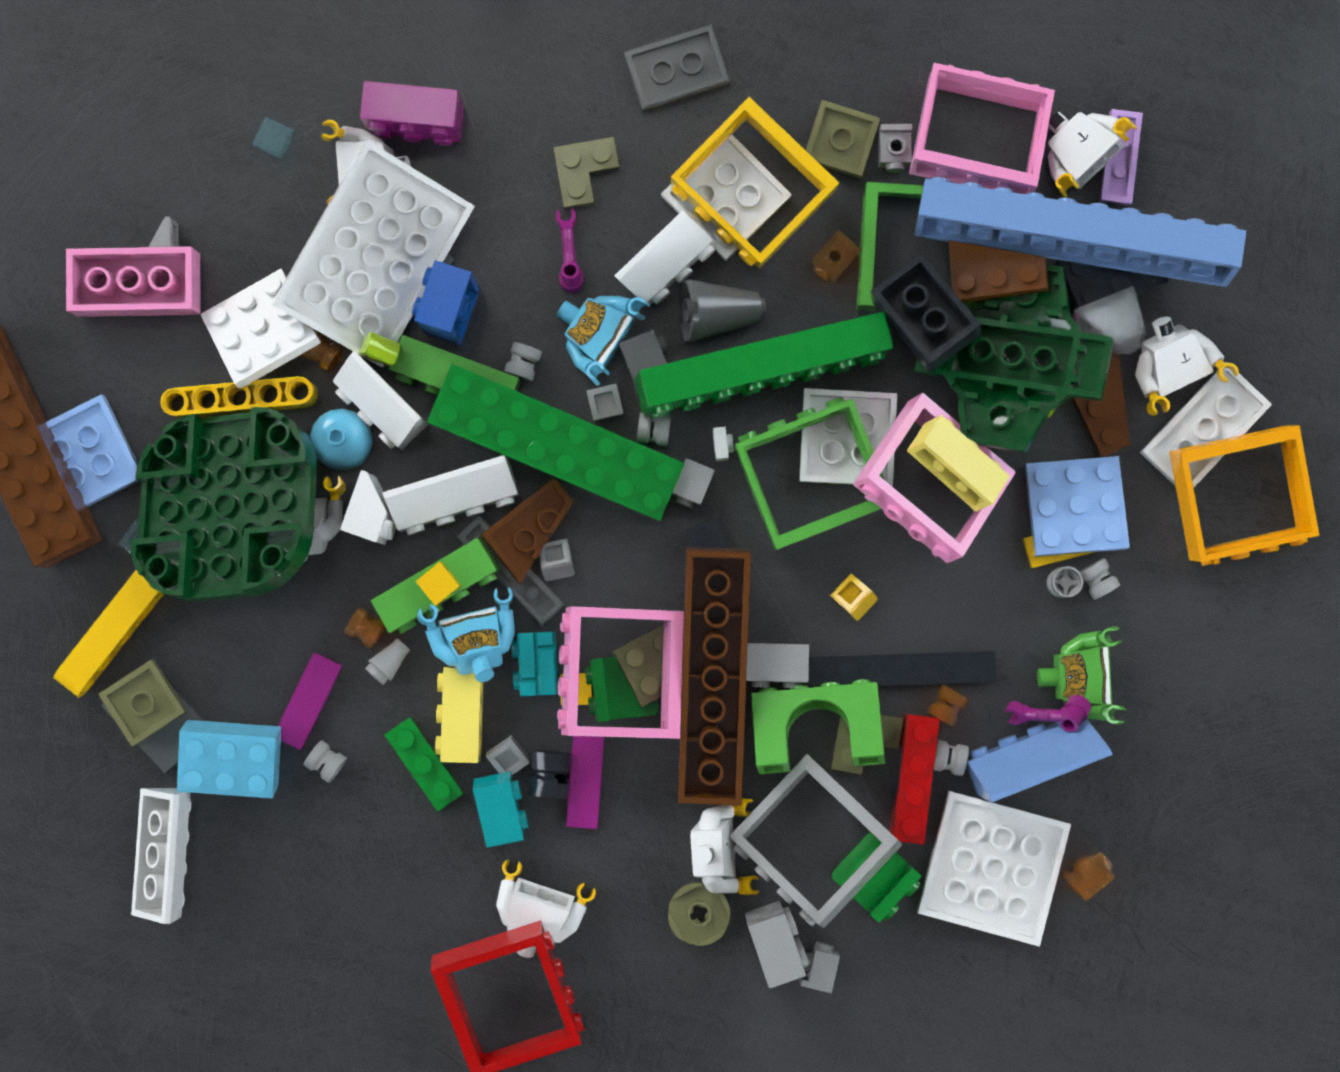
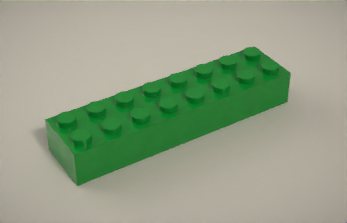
(763, 364)
(555, 442)

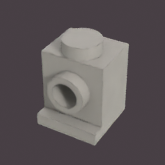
(894, 134)
(821, 967)

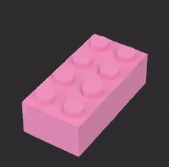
(133, 281)

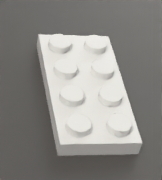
(1209, 415)

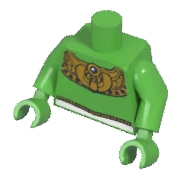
(1084, 671)

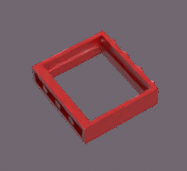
(491, 948)

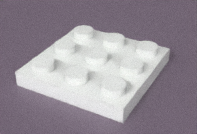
(736, 189)
(255, 334)
(829, 448)

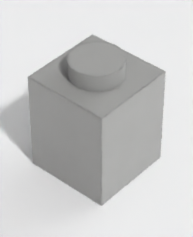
(692, 484)

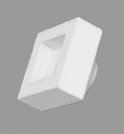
(722, 444)

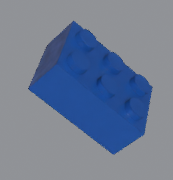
(446, 302)

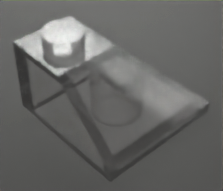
(1116, 317)

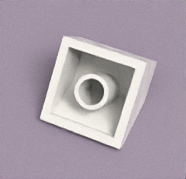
(368, 512)

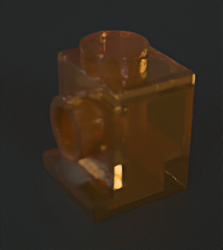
(844, 247)
(1089, 875)

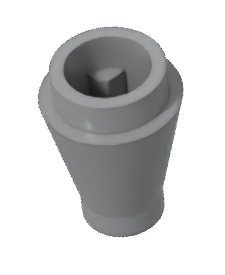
(386, 663)

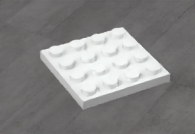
(993, 868)

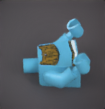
(598, 330)
(473, 639)

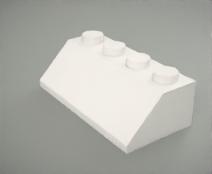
(452, 494)
(161, 854)

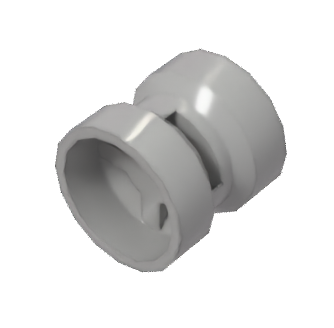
(520, 368)
(660, 431)
(1099, 579)
(1070, 583)
(951, 757)
(325, 761)

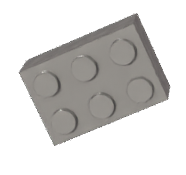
(773, 939)

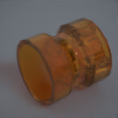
(326, 353)
(366, 628)
(944, 712)

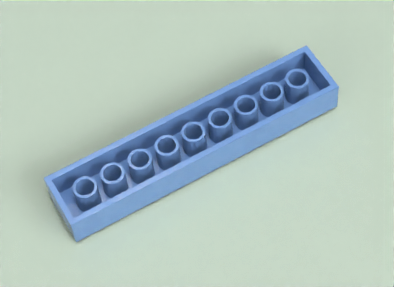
(1080, 232)

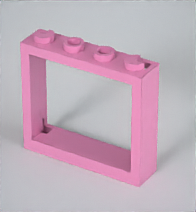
(993, 89)
(898, 508)
(671, 672)

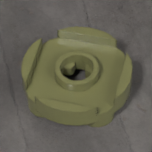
(691, 929)

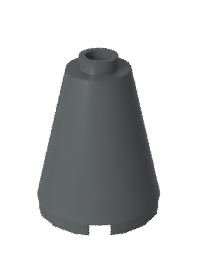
(716, 309)

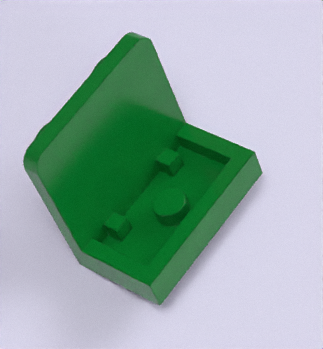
(612, 693)
(886, 887)

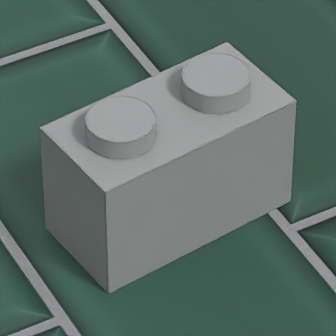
(778, 664)

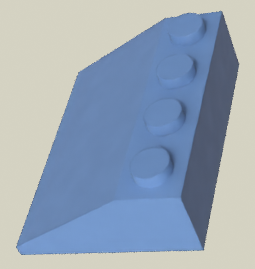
(1033, 759)

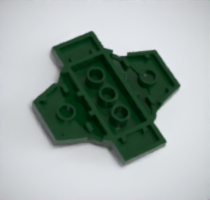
(1024, 366)

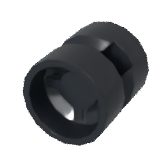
(550, 774)

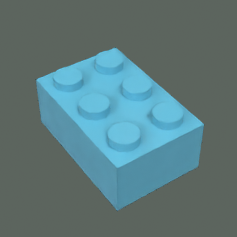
(229, 759)

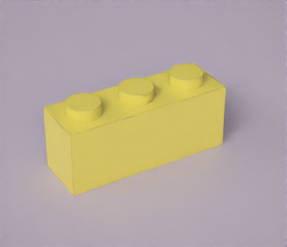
(958, 463)
(460, 717)

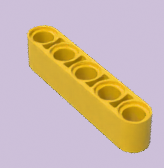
(225, 393)
(107, 635)

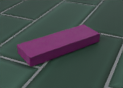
(308, 700)
(585, 782)

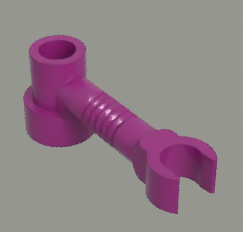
(572, 283)
(1069, 717)

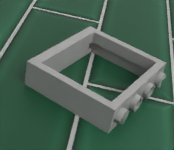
(787, 890)

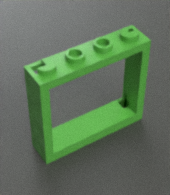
(868, 236)
(781, 429)

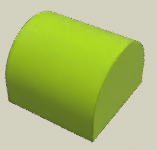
(380, 349)

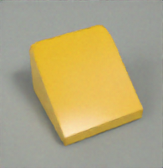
(854, 597)

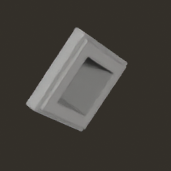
(167, 234)
(556, 560)

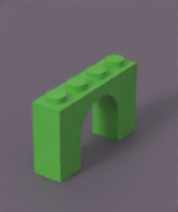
(778, 710)

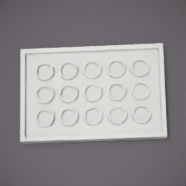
(372, 250)

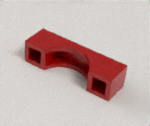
(915, 778)

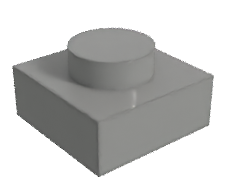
(605, 402)
(508, 756)

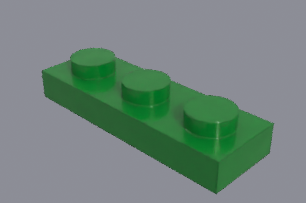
(424, 764)

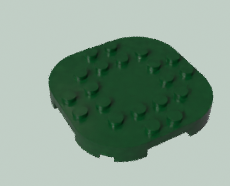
(225, 505)

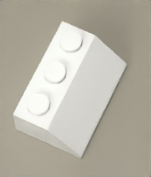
(667, 258)
(378, 402)

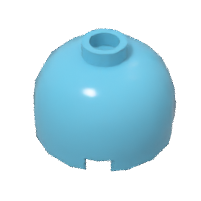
(341, 439)

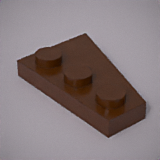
(994, 273)
(1107, 418)
(526, 529)

